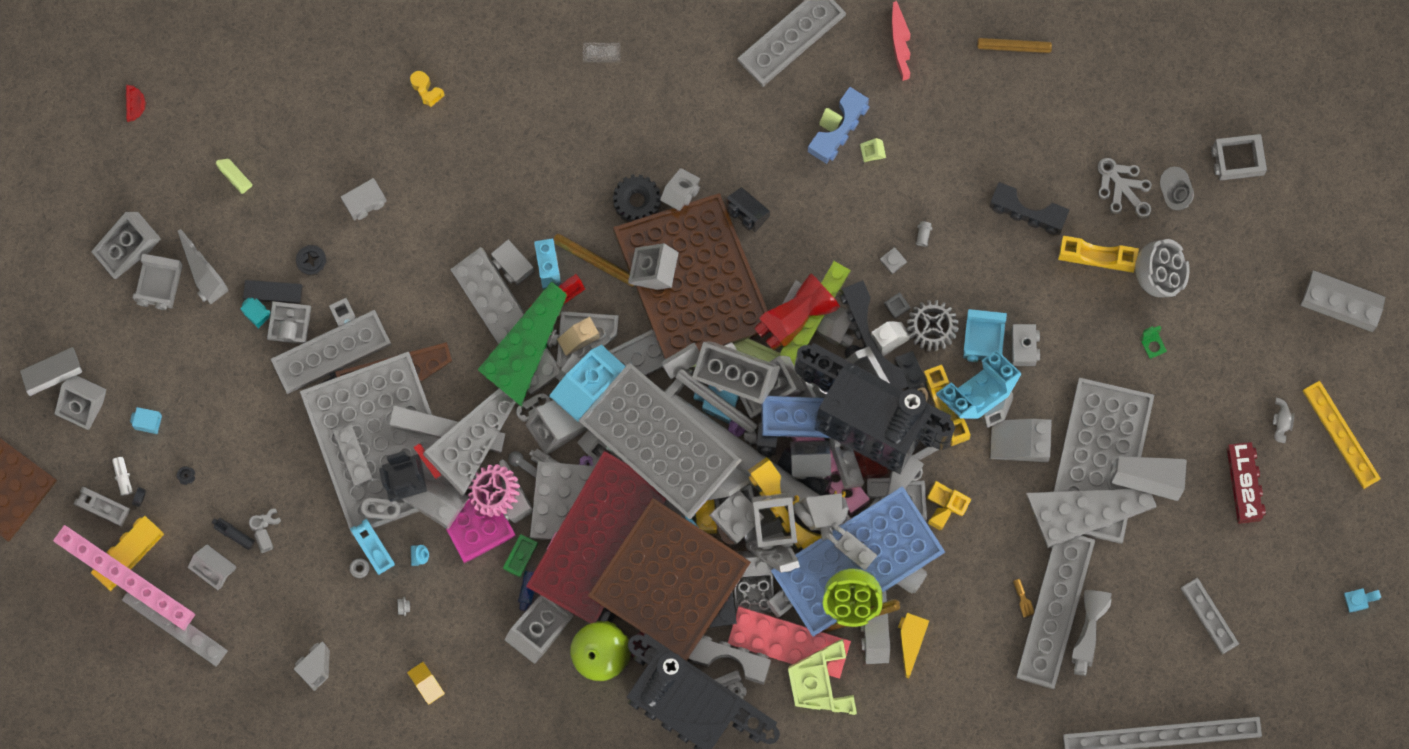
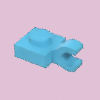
(1358, 600)

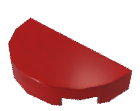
(134, 103)
(420, 450)

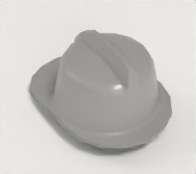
(1176, 188)

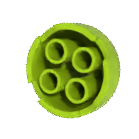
(852, 588)
(600, 651)

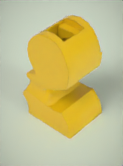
(421, 83)

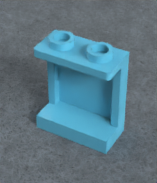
(547, 262)
(983, 334)

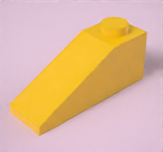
(911, 636)

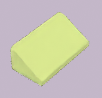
(234, 175)

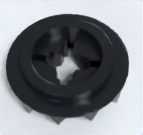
(302, 258)

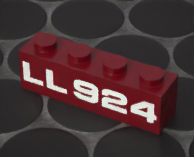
(1245, 482)

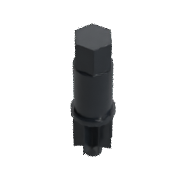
(233, 533)

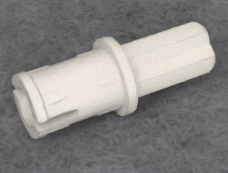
(122, 476)

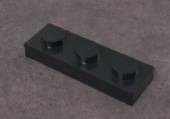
(818, 485)

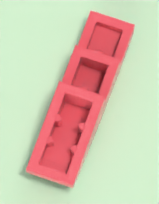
(900, 35)

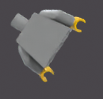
(822, 511)

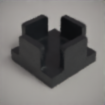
(402, 476)

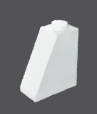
(889, 336)

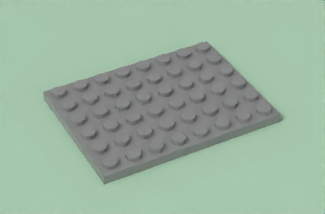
(366, 403)

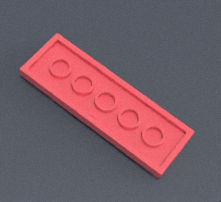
(782, 639)

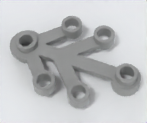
(1123, 185)

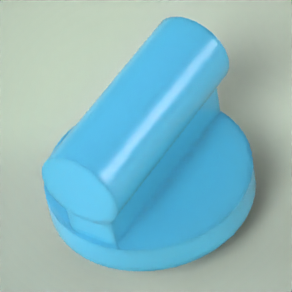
(419, 555)

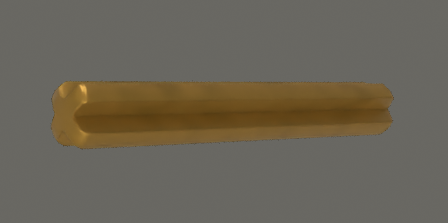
(1014, 45)

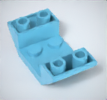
(587, 381)
(982, 390)

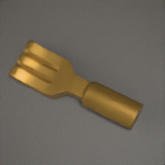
(1025, 604)

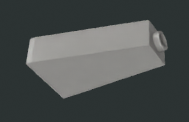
(1151, 475)

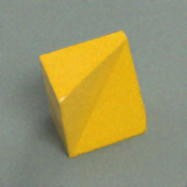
(939, 518)

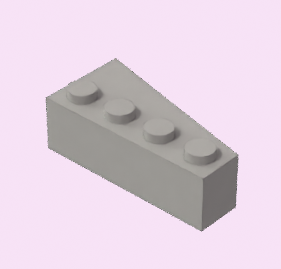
(876, 639)

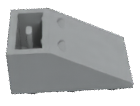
(755, 585)

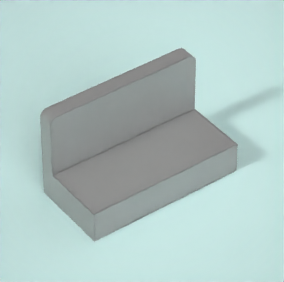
(211, 566)

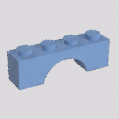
(824, 144)

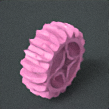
(493, 505)

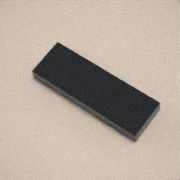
(273, 291)

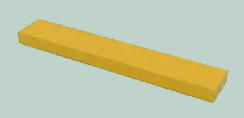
(1341, 434)

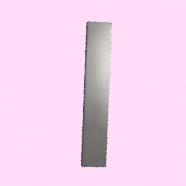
(431, 425)

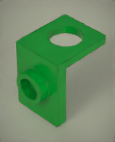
(1152, 335)

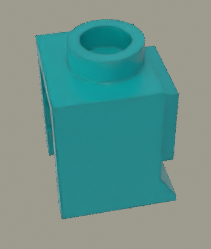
(255, 311)

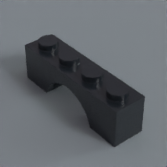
(1050, 218)

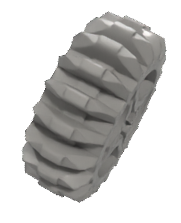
(938, 331)

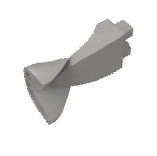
(833, 325)
(1096, 606)

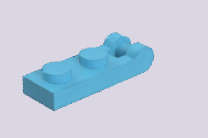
(373, 547)

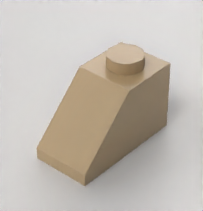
(578, 336)

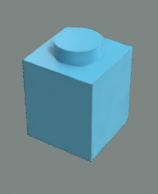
(146, 420)

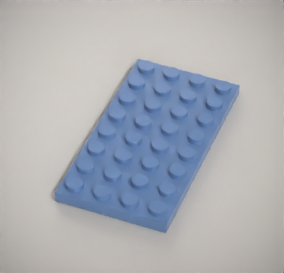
(889, 529)

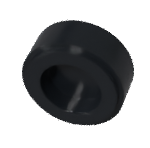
(139, 497)

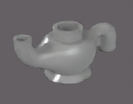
(1283, 421)

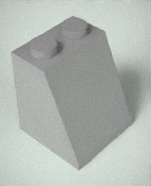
(553, 427)

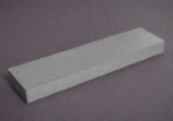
(1209, 616)

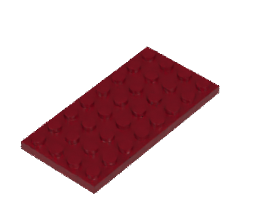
(592, 536)

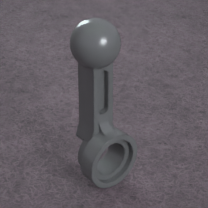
(516, 459)

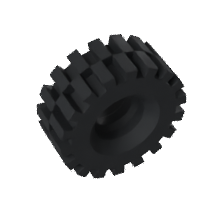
(632, 186)

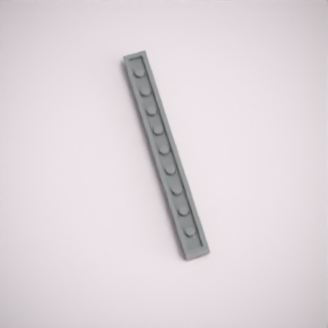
(1166, 735)

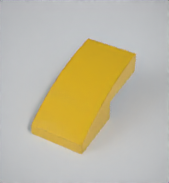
(948, 498)

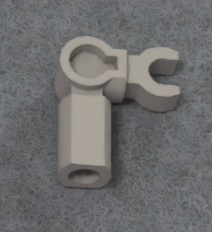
(257, 524)

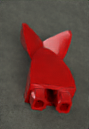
(790, 317)

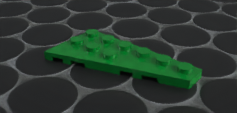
(520, 352)

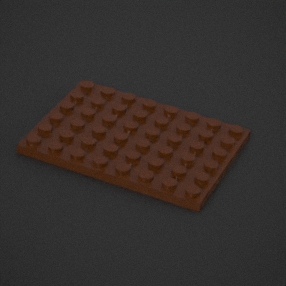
(712, 280)

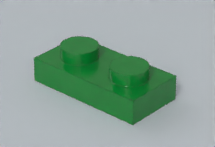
(520, 556)

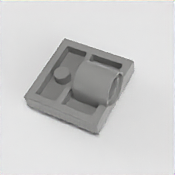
(289, 322)

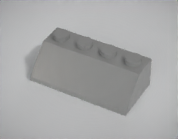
(1343, 301)
(735, 372)

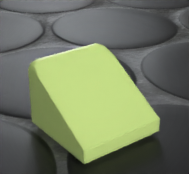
(830, 120)
(872, 150)

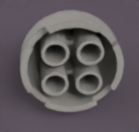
(1153, 264)

